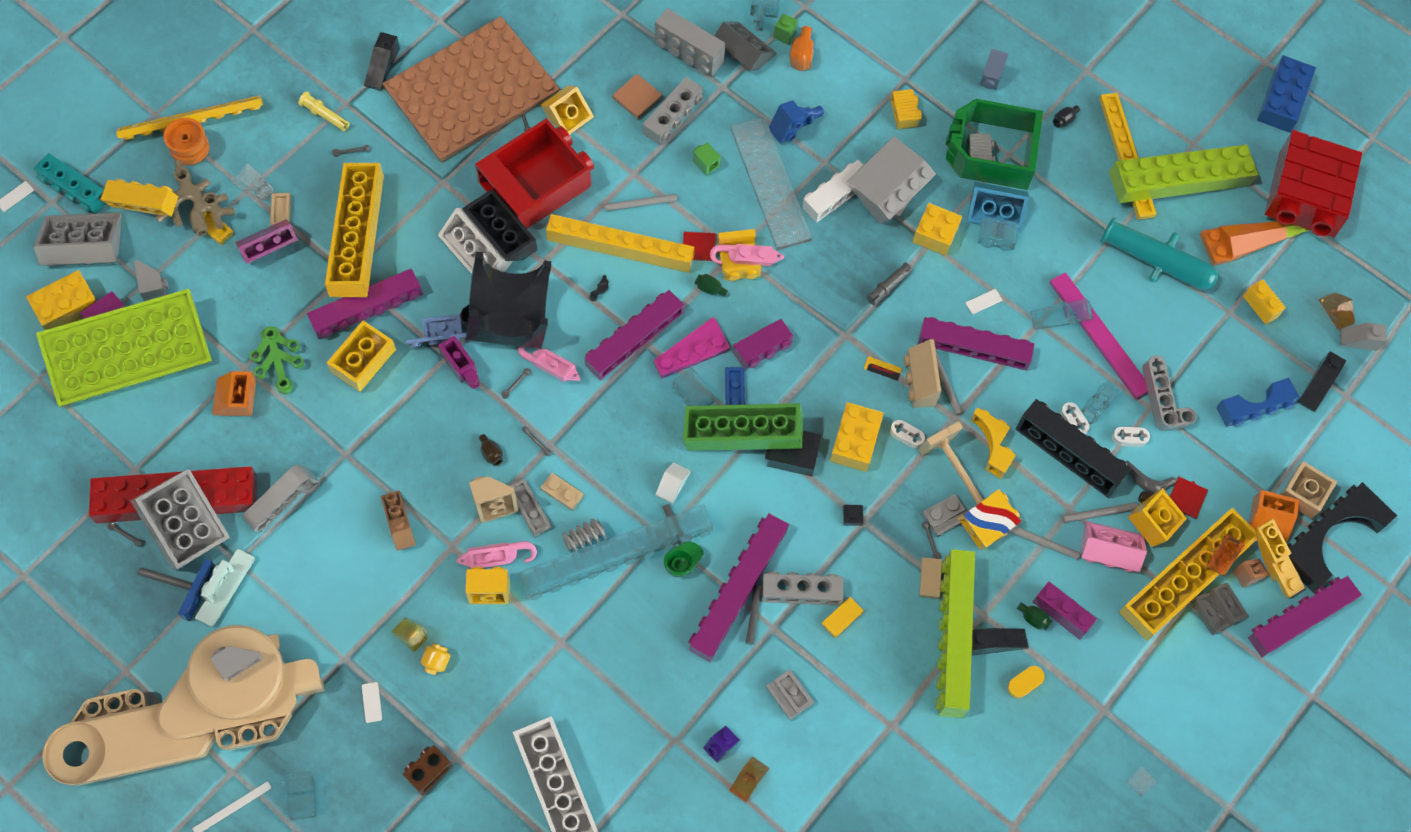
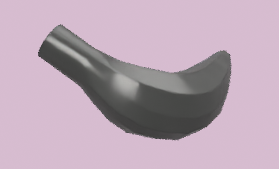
(1147, 483)

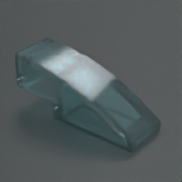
(1062, 314)

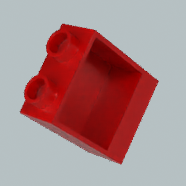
(536, 172)
(1313, 184)

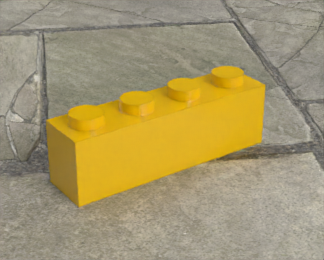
(139, 197)

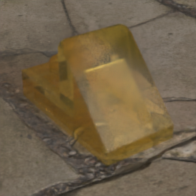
(410, 634)

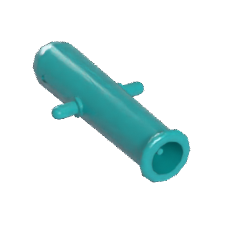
(1162, 256)

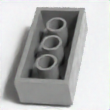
(689, 42)

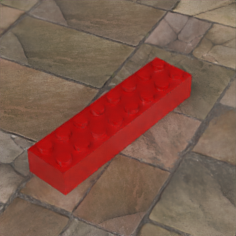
(225, 489)

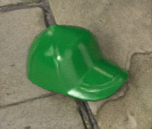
(683, 559)

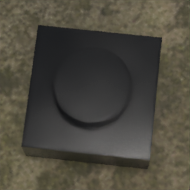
(852, 515)

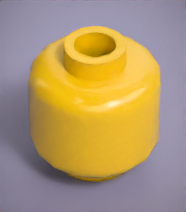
(435, 658)

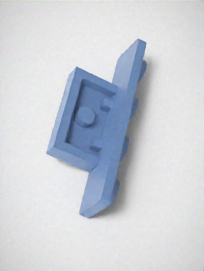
(438, 329)

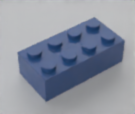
(1286, 94)

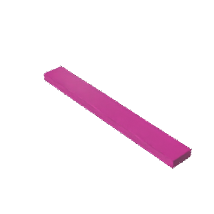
(1103, 339)

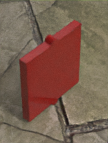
(701, 242)
(1188, 496)

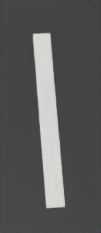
(232, 807)

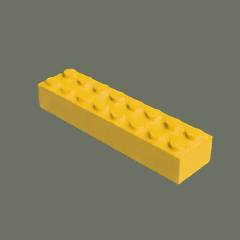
(354, 230)
(1183, 577)

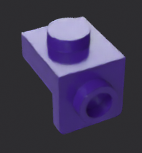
(721, 743)

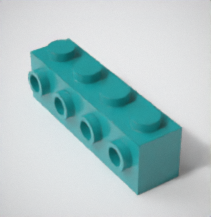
(70, 183)

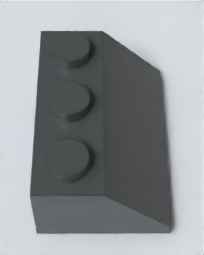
(744, 45)

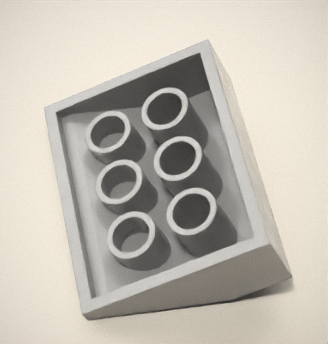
(890, 179)
(79, 239)
(180, 519)

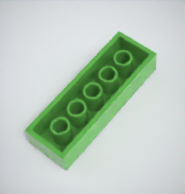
(743, 427)

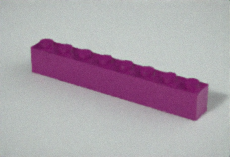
(738, 588)

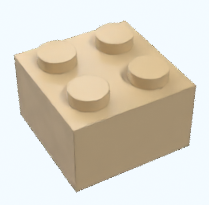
(1310, 488)

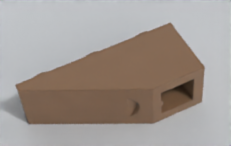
(398, 520)

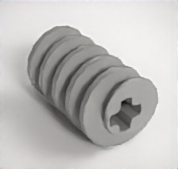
(584, 535)

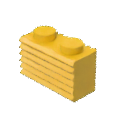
(905, 108)
(1264, 301)

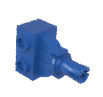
(790, 119)

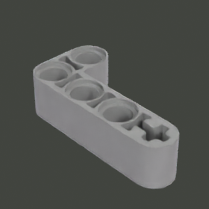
(1155, 370)
(280, 496)

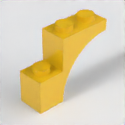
(994, 431)

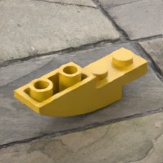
(1276, 558)

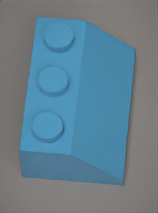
(997, 203)

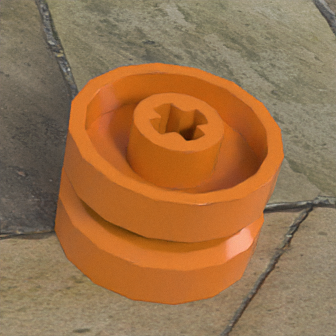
(186, 141)

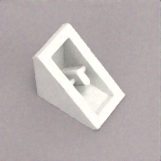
(672, 482)

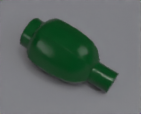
(710, 285)
(1035, 616)

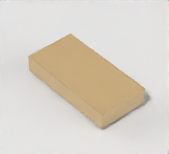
(280, 207)
(930, 578)

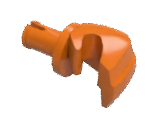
(802, 50)

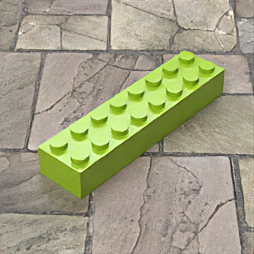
(1183, 173)
(956, 634)

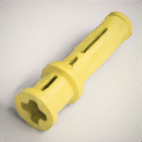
(317, 107)

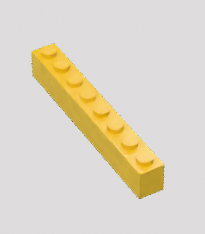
(620, 243)

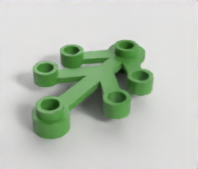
(275, 356)

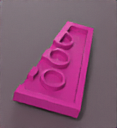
(693, 349)

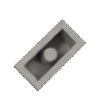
(150, 281)
(1363, 336)
(234, 661)

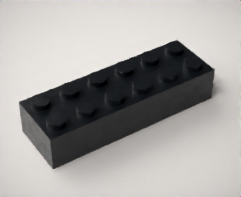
(1072, 448)

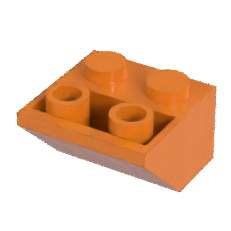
(234, 394)
(1277, 507)

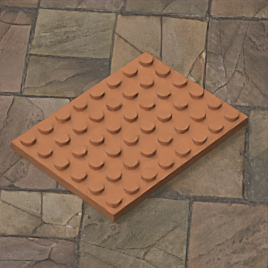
(471, 88)

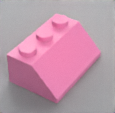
(1113, 547)

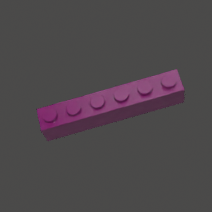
(352, 310)
(634, 334)
(977, 343)
(1304, 616)

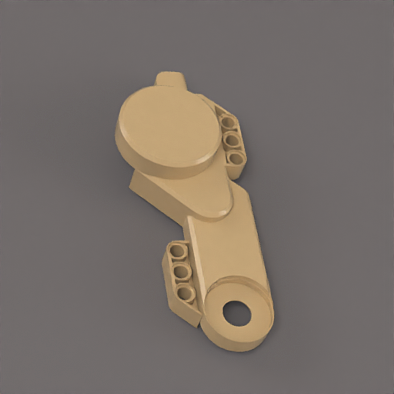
(191, 717)

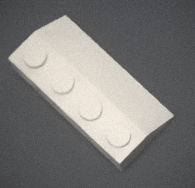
(465, 239)

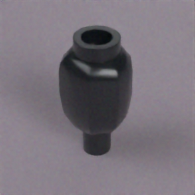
(1065, 116)

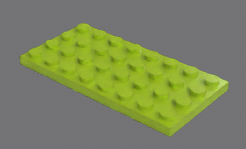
(123, 347)

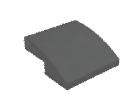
(1219, 608)

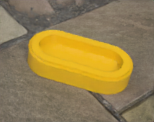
(1026, 682)

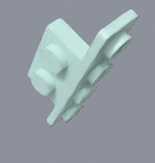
(222, 586)

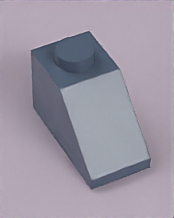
(994, 69)

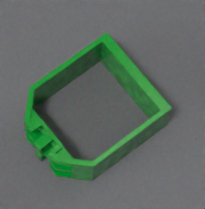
(1002, 116)

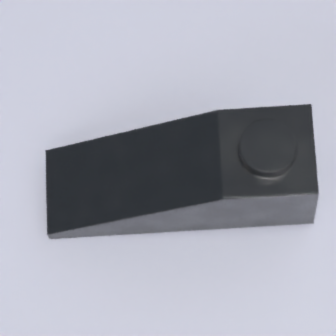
(382, 60)
(1322, 381)
(998, 640)

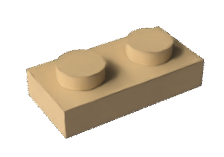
(562, 491)

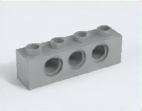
(674, 102)
(793, 595)

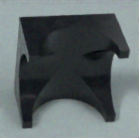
(507, 305)

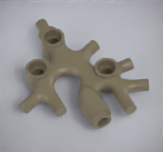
(202, 203)

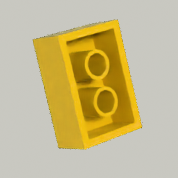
(62, 300)
(361, 356)
(856, 437)

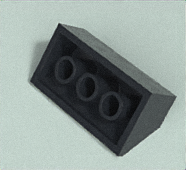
(501, 227)

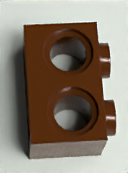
(431, 773)

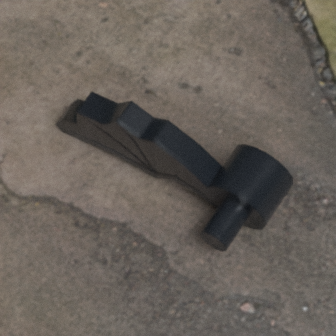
(602, 286)

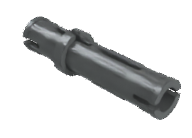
(883, 288)

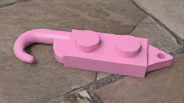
(747, 254)
(551, 364)
(495, 554)

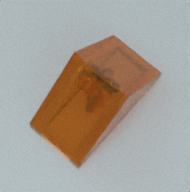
(1339, 309)
(1225, 554)
(748, 779)

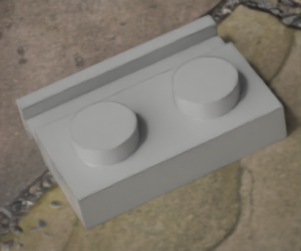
(944, 515)
(789, 694)

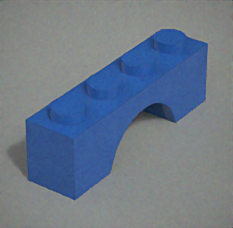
(1237, 410)

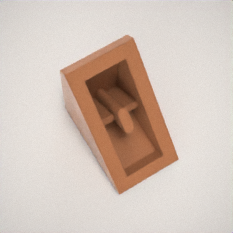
(1250, 572)

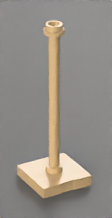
(942, 440)

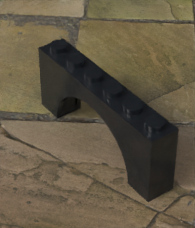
(1358, 507)

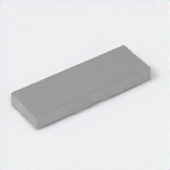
(530, 508)

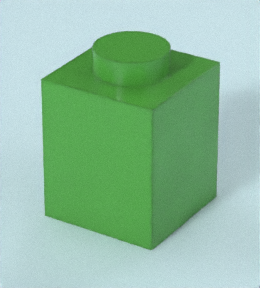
(785, 29)
(706, 158)

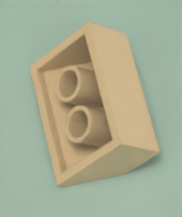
(922, 375)
(492, 498)

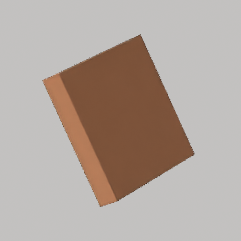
(637, 96)

